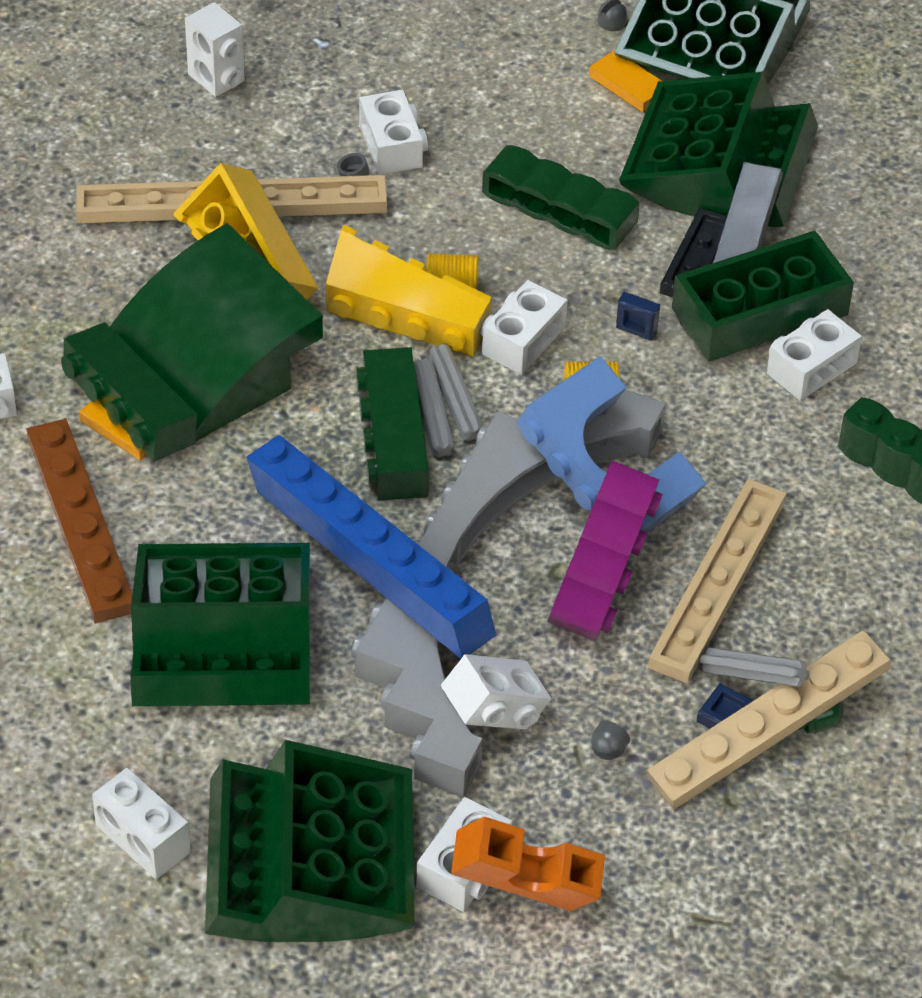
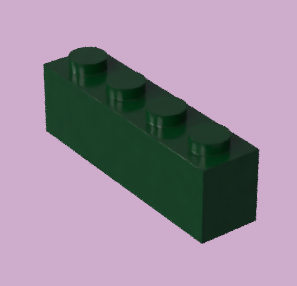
(129, 391)
(394, 424)

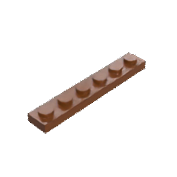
(80, 520)

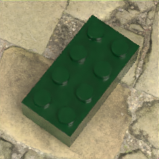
(760, 294)

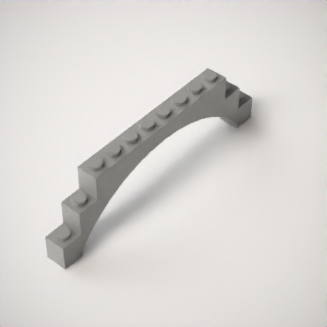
(490, 481)

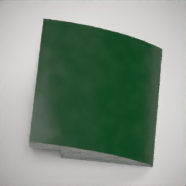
(712, 35)
(702, 135)
(220, 328)
(221, 624)
(310, 848)

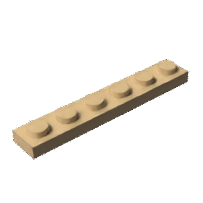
(717, 581)
(768, 720)

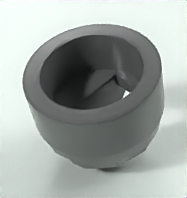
(612, 15)
(353, 165)
(609, 740)

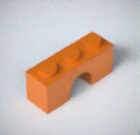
(557, 875)

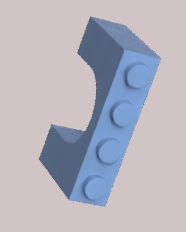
(556, 429)

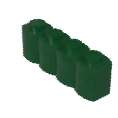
(564, 199)
(885, 444)

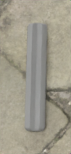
(455, 392)
(433, 409)
(754, 667)

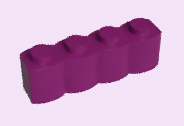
(603, 551)

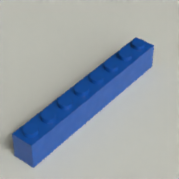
(372, 547)

